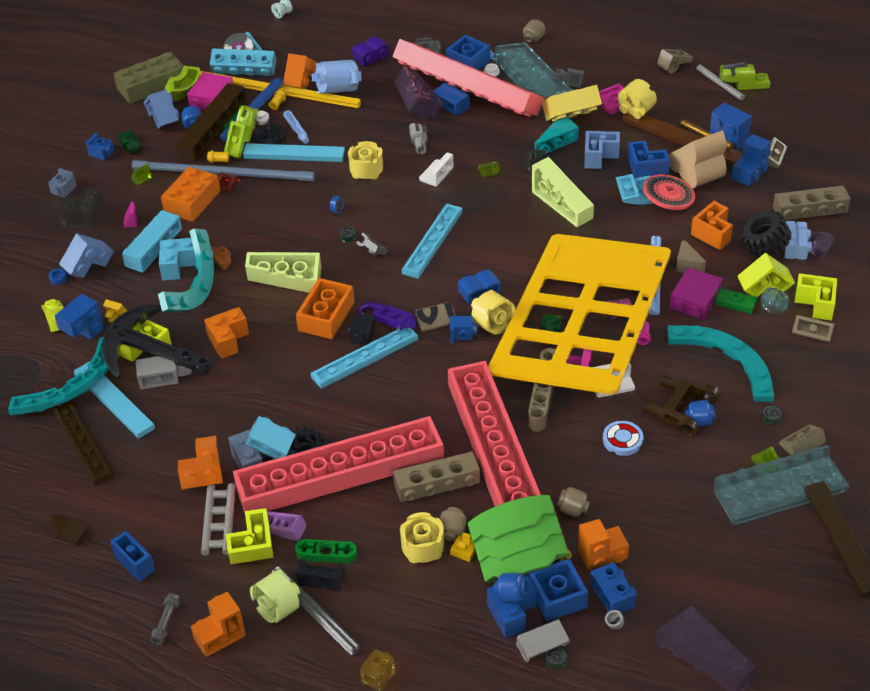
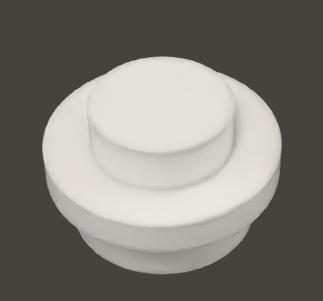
(492, 69)
(262, 118)

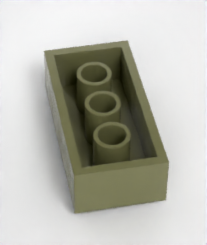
(147, 77)

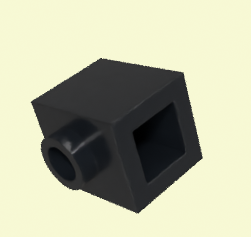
(361, 329)

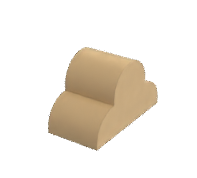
(700, 160)

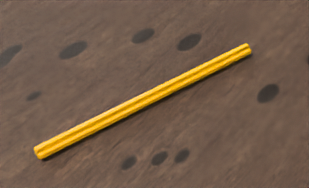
(297, 92)

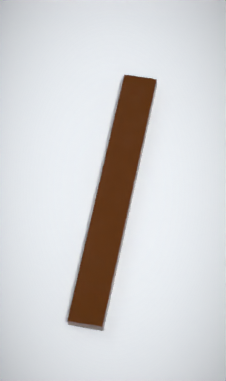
(674, 134)

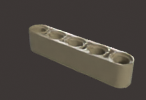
(541, 399)

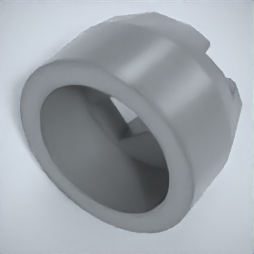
(612, 619)

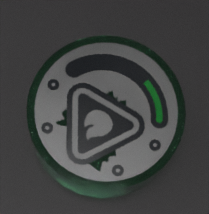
(347, 233)
(772, 414)
(556, 658)

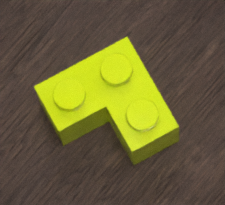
(763, 274)
(818, 292)
(150, 329)
(253, 543)

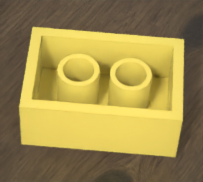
(571, 103)

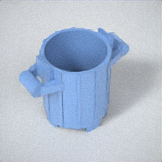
(336, 76)

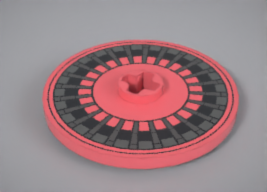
(669, 192)

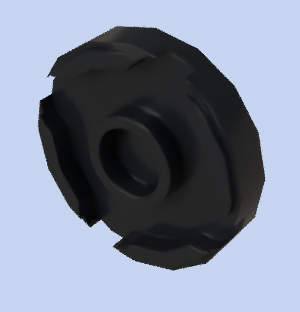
(269, 134)

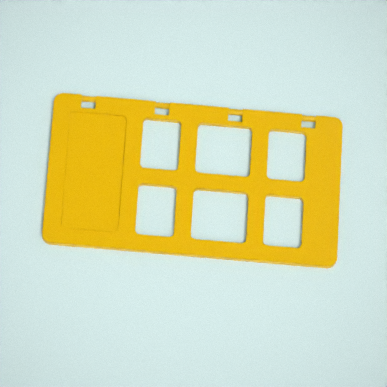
(595, 265)

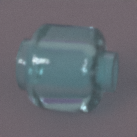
(774, 300)

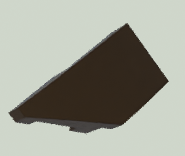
(67, 529)

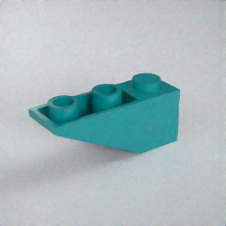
(558, 135)

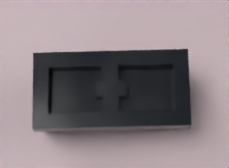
(319, 577)

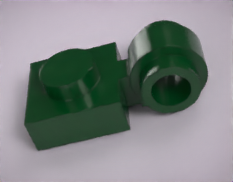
(129, 141)
(551, 323)

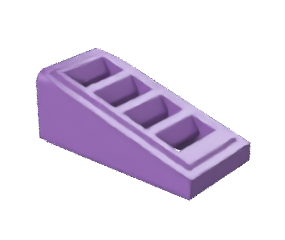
(295, 526)

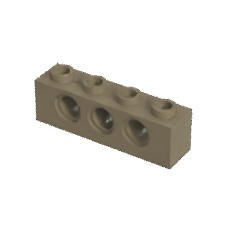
(812, 202)
(436, 476)

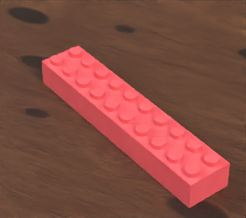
(468, 78)
(491, 433)
(337, 465)

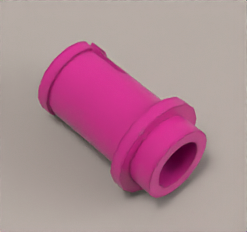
(644, 338)

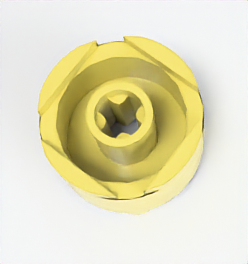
(636, 98)
(365, 160)
(492, 312)
(422, 538)

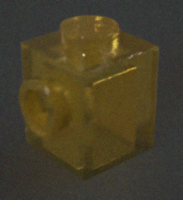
(377, 669)

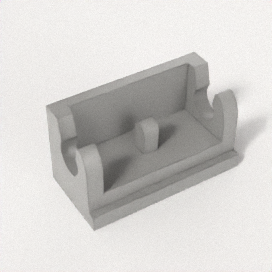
(542, 640)

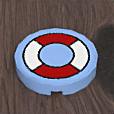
(623, 438)

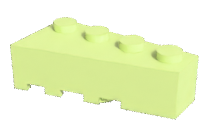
(560, 192)
(284, 269)

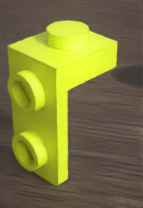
(51, 308)

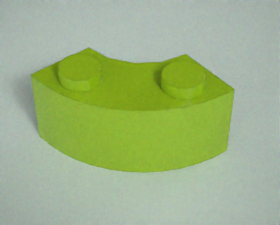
(182, 84)

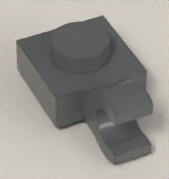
(571, 77)
(374, 246)

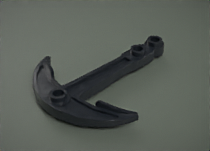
(130, 337)

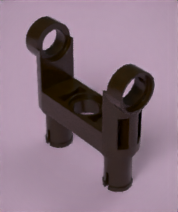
(682, 390)

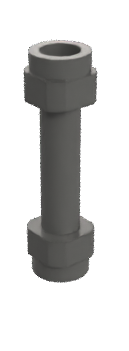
(159, 634)

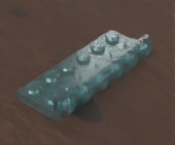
(528, 70)
(776, 484)

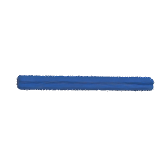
(258, 101)

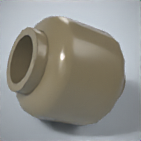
(534, 31)
(573, 502)
(453, 522)

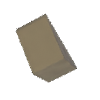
(689, 258)

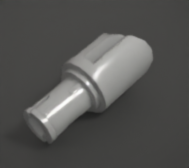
(418, 137)

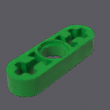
(341, 546)

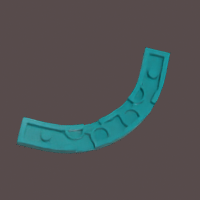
(199, 290)
(736, 349)
(74, 387)

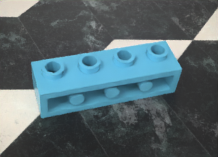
(243, 62)
(147, 244)

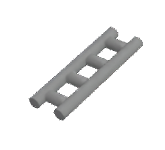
(210, 510)

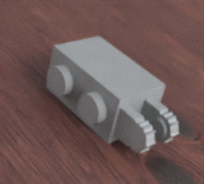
(158, 372)

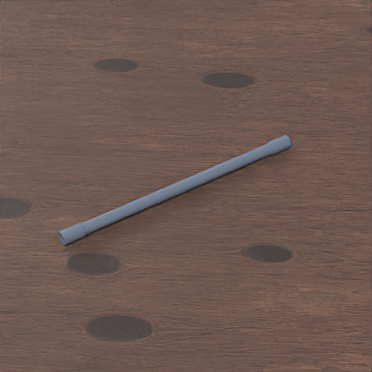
(246, 172)

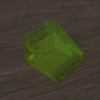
(488, 168)
(141, 174)
(765, 456)

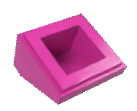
(130, 216)

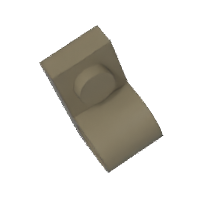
(671, 59)

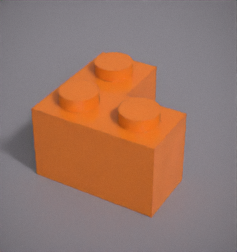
(298, 71)
(712, 225)
(225, 329)
(205, 468)
(601, 546)
(219, 628)

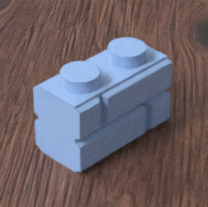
(799, 244)

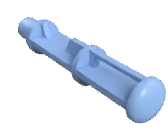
(294, 124)

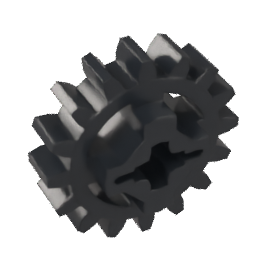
(305, 440)

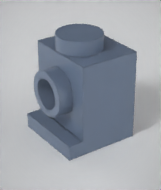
(62, 183)

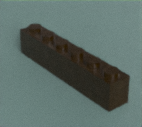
(211, 122)

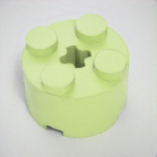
(275, 596)

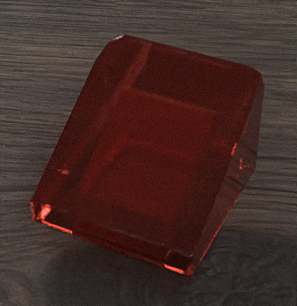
(227, 182)

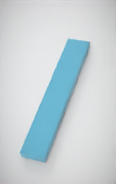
(294, 152)
(432, 241)
(363, 357)
(119, 405)

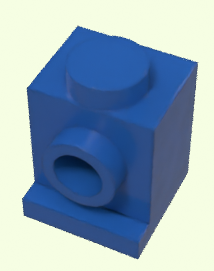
(99, 147)
(462, 328)

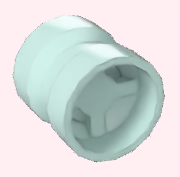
(282, 8)

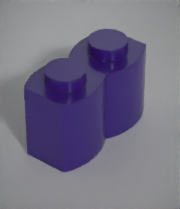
(370, 51)

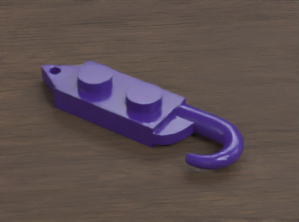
(389, 315)

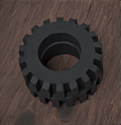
(766, 233)

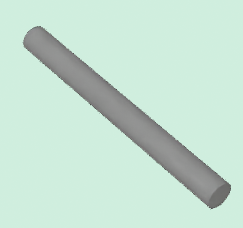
(717, 80)

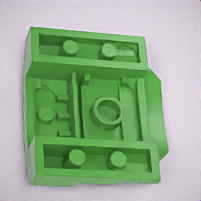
(518, 537)

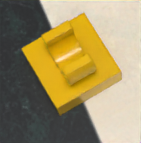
(113, 309)
(463, 547)

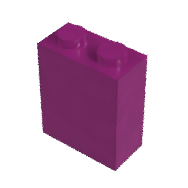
(695, 293)

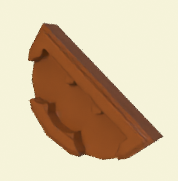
(221, 257)

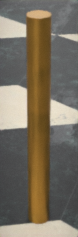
(703, 132)

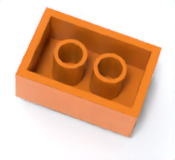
(191, 193)
(325, 308)

